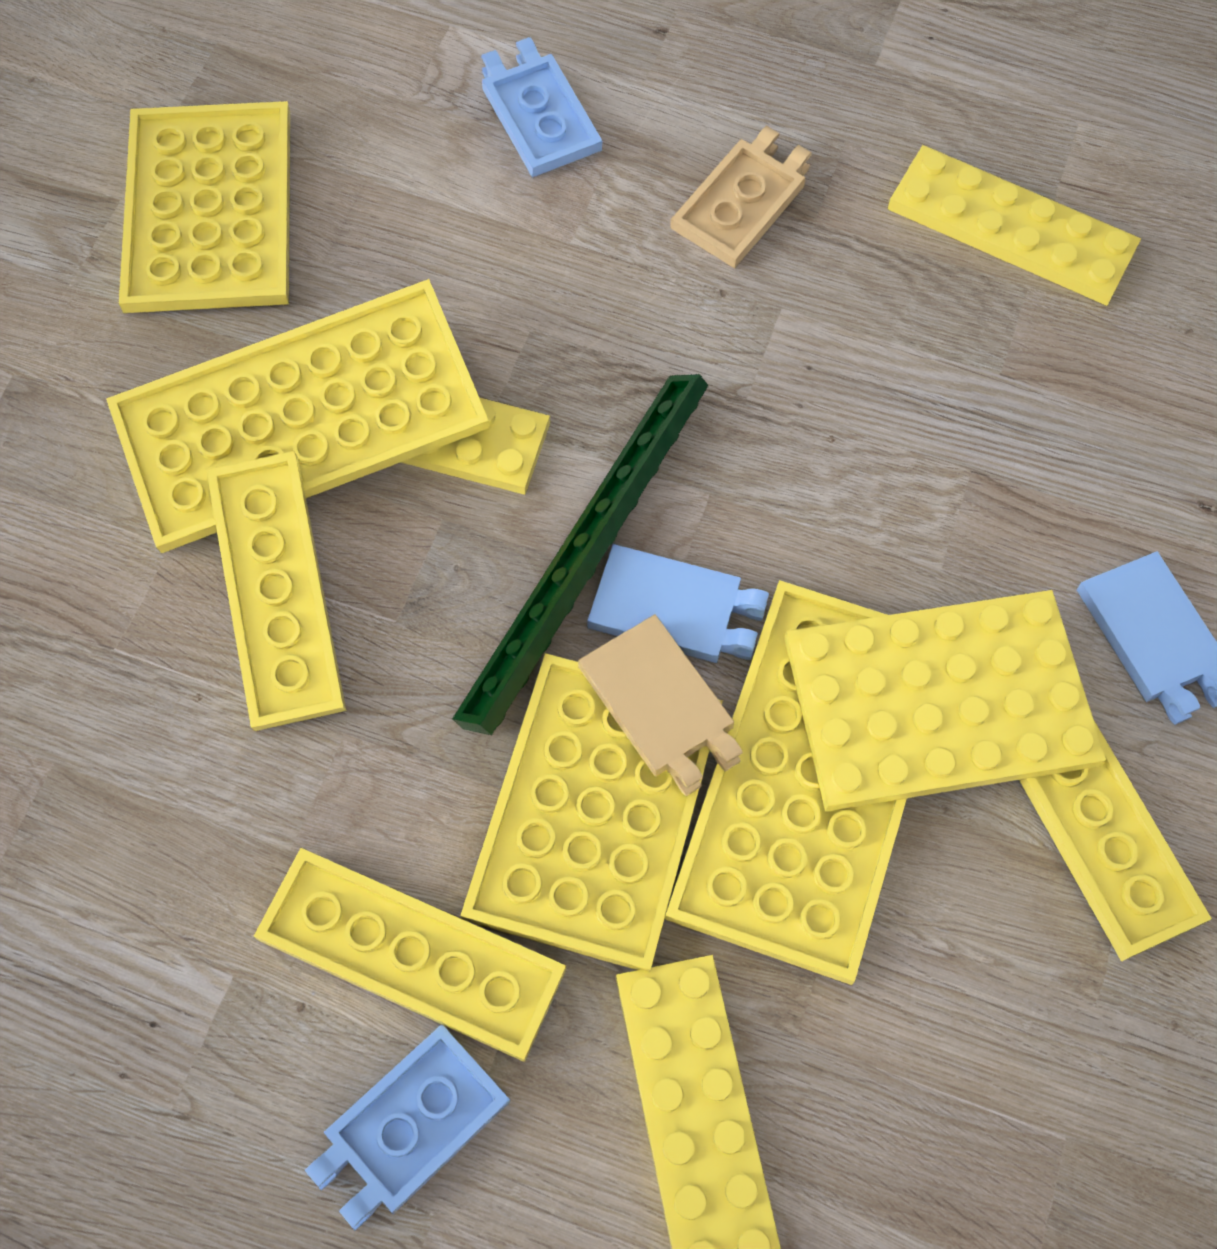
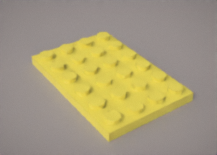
(206, 208)
(941, 700)
(581, 831)

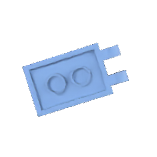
(539, 109)
(686, 599)
(1155, 633)
(409, 1125)

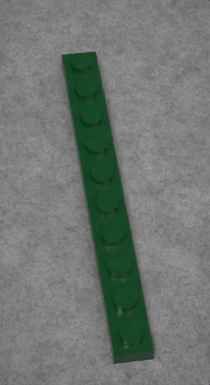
(579, 556)

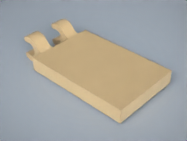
(742, 198)
(661, 702)

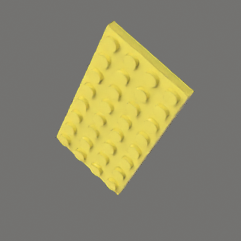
(335, 391)
(764, 852)

